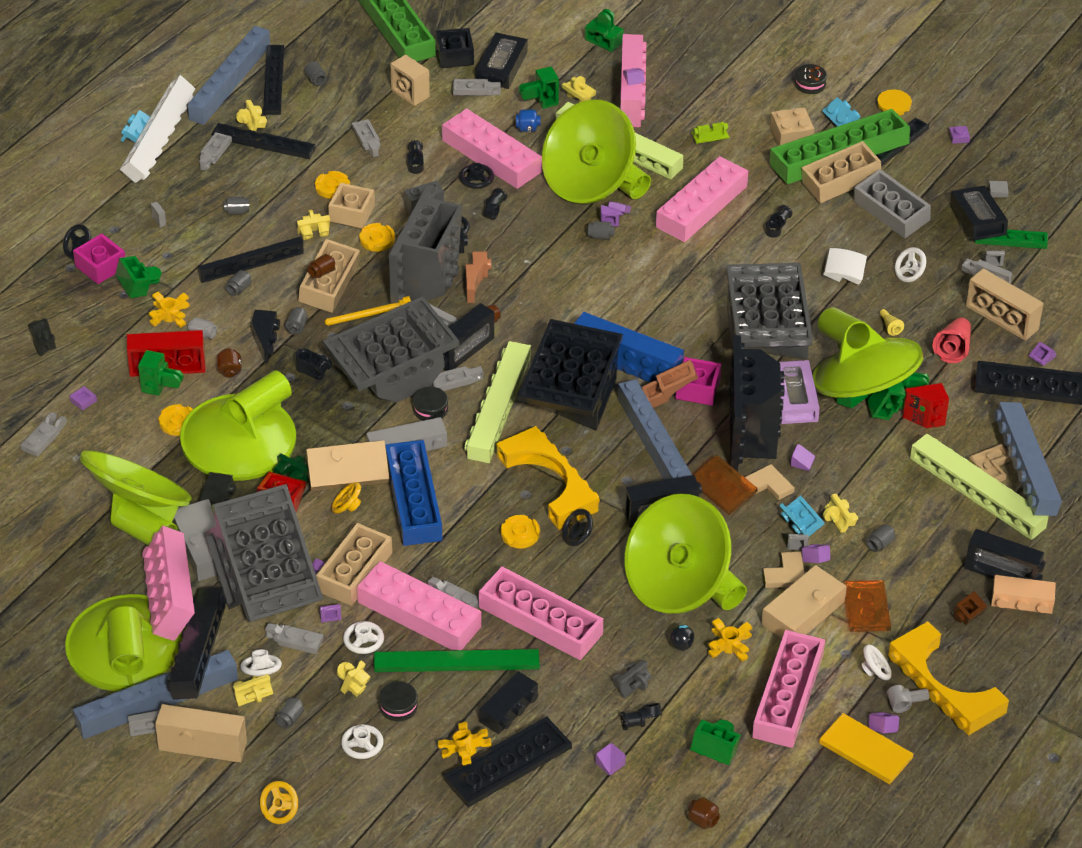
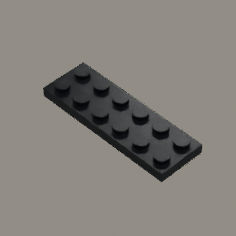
(1029, 382)
(507, 761)

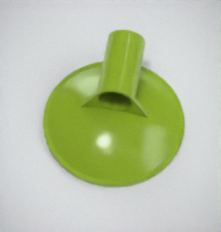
(592, 154)
(864, 358)
(241, 430)
(140, 496)
(681, 556)
(115, 644)

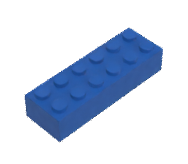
(638, 353)
(413, 493)

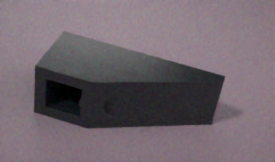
(264, 331)

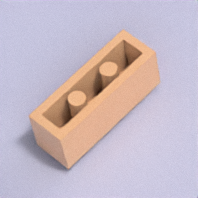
(1023, 594)

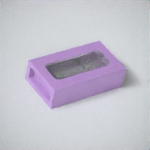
(800, 396)

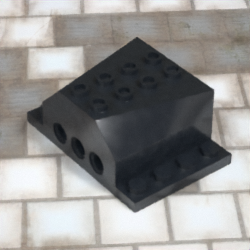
(573, 372)
(754, 404)

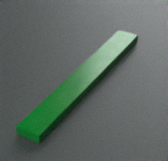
(456, 660)

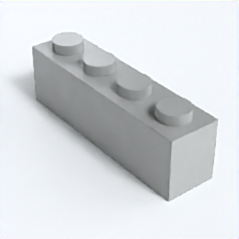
(430, 431)

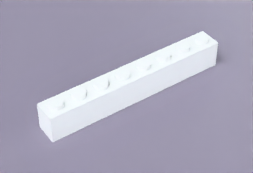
(157, 129)

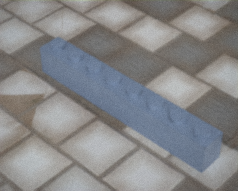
(228, 75)
(651, 431)
(1027, 459)
(147, 697)

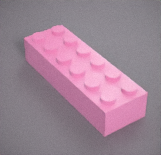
(633, 95)
(492, 147)
(701, 199)
(168, 583)
(419, 606)
(541, 613)
(788, 689)

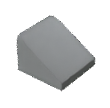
(994, 257)
(797, 541)

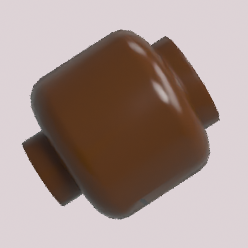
(229, 362)
(703, 813)

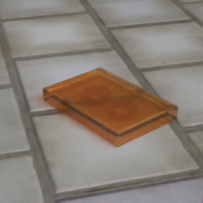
(724, 485)
(867, 606)

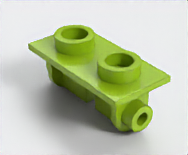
(706, 134)

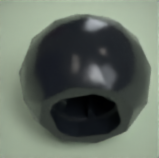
(681, 637)

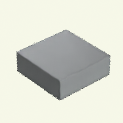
(998, 189)
(158, 214)

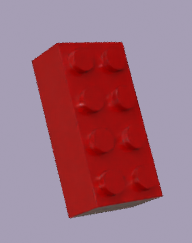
(181, 350)

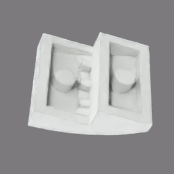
(845, 264)

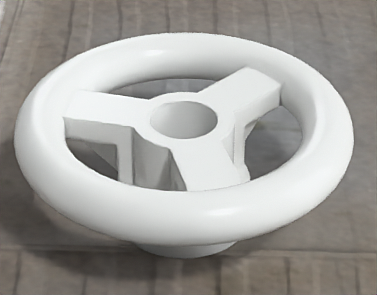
(912, 265)
(363, 635)
(261, 661)
(874, 663)
(362, 740)

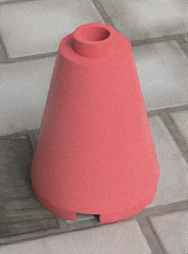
(953, 341)

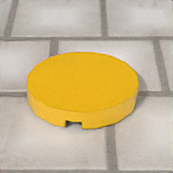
(895, 100)
(327, 184)
(377, 237)
(171, 424)
(520, 531)

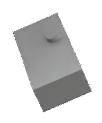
(892, 203)
(194, 522)

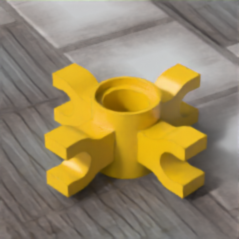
(169, 309)
(730, 640)
(464, 743)

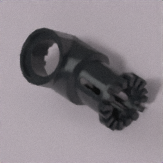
(412, 160)
(494, 202)
(774, 221)
(638, 717)

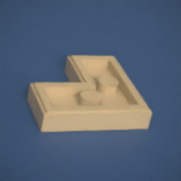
(990, 460)
(771, 479)
(791, 571)

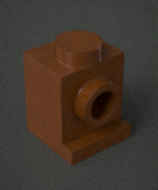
(973, 604)

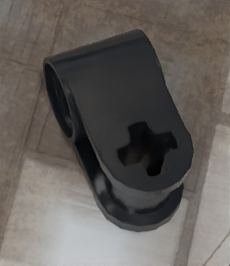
(310, 363)

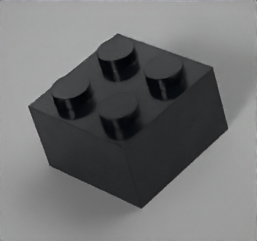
(455, 47)

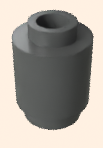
(315, 73)
(236, 205)
(601, 230)
(238, 283)
(296, 320)
(880, 538)
(289, 712)

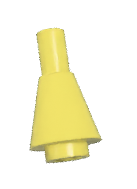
(893, 324)

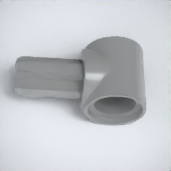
(902, 698)

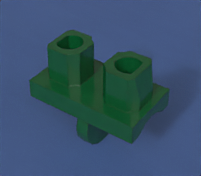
(292, 467)

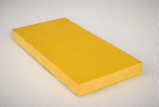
(866, 748)

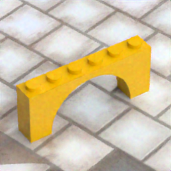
(534, 448)
(967, 710)

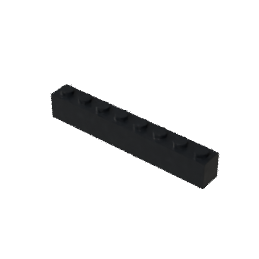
(197, 644)

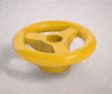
(347, 498)
(289, 801)

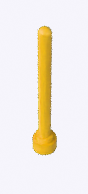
(365, 313)

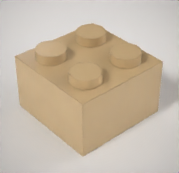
(410, 80)
(790, 125)
(351, 205)

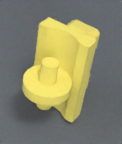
(577, 88)
(251, 116)
(313, 223)
(838, 513)
(353, 678)
(252, 690)

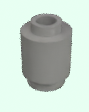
(208, 327)

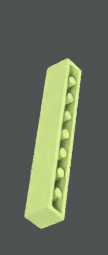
(651, 154)
(498, 402)
(978, 486)

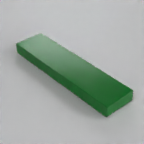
(1019, 238)

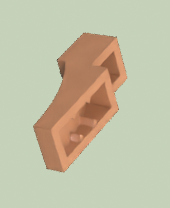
(475, 273)
(669, 382)

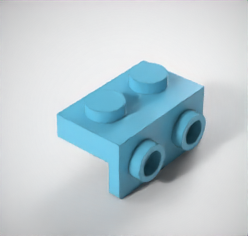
(840, 112)
(136, 125)
(802, 515)

